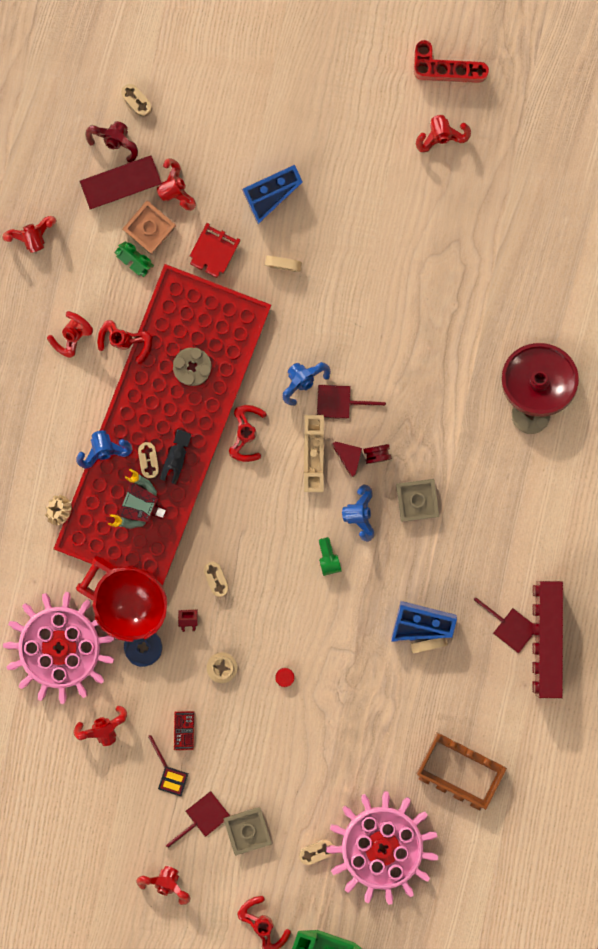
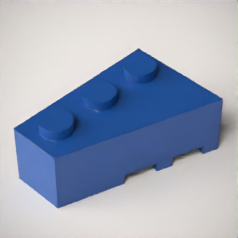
(271, 191)
(422, 623)

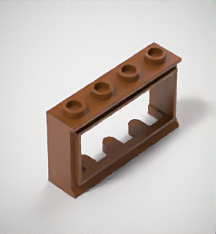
(459, 793)

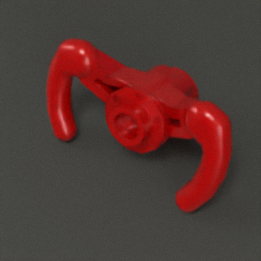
(441, 133)
(175, 187)
(31, 234)
(72, 332)
(123, 339)
(245, 433)
(102, 728)
(166, 884)
(263, 924)

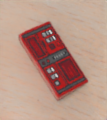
(184, 730)

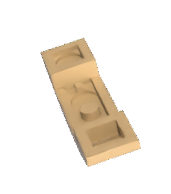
(313, 453)

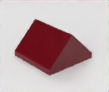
(348, 455)

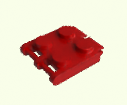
(213, 251)

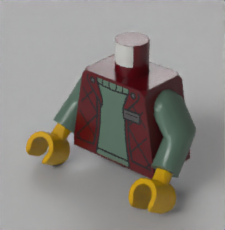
(138, 504)

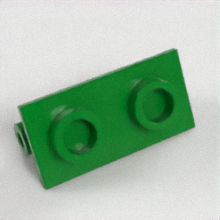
(127, 253)

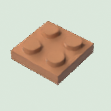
(149, 227)

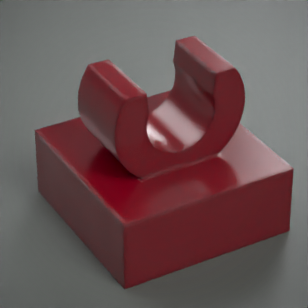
(188, 618)

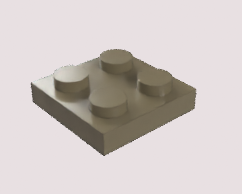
(417, 500)
(247, 831)

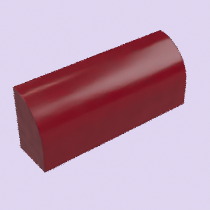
(120, 182)

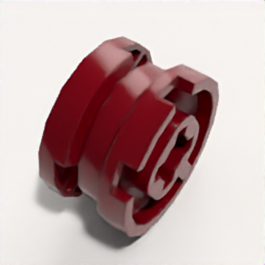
(377, 454)

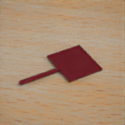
(335, 401)
(514, 628)
(205, 814)

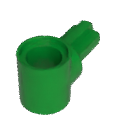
(330, 562)

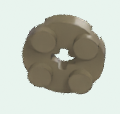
(189, 377)
(526, 425)

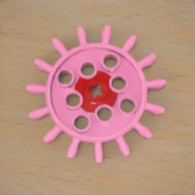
(32, 661)
(351, 849)

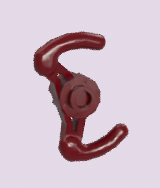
(113, 137)

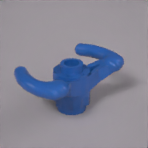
(303, 379)
(103, 449)
(360, 513)

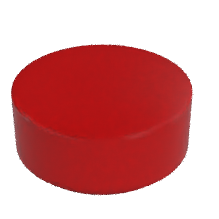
(284, 677)

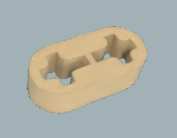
(139, 97)
(283, 263)
(143, 460)
(220, 576)
(428, 644)
(314, 847)

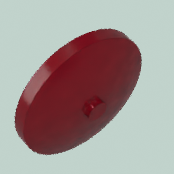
(539, 379)

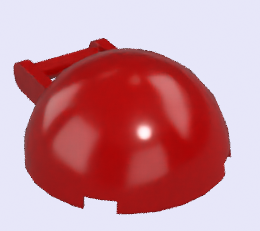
(126, 600)

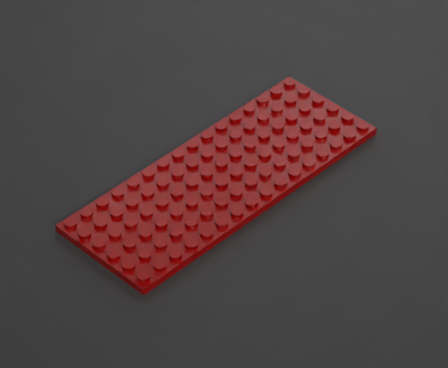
(152, 406)

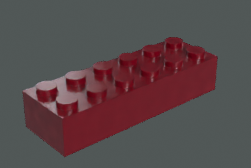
(549, 639)

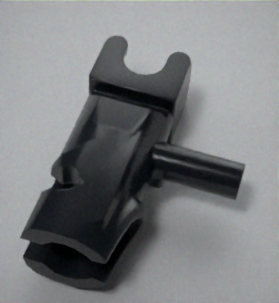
(176, 456)

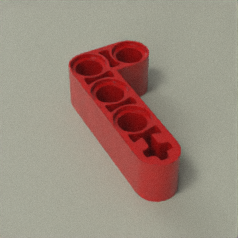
(450, 65)

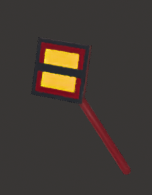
(172, 779)

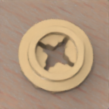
(58, 517)
(227, 675)

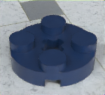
(148, 657)

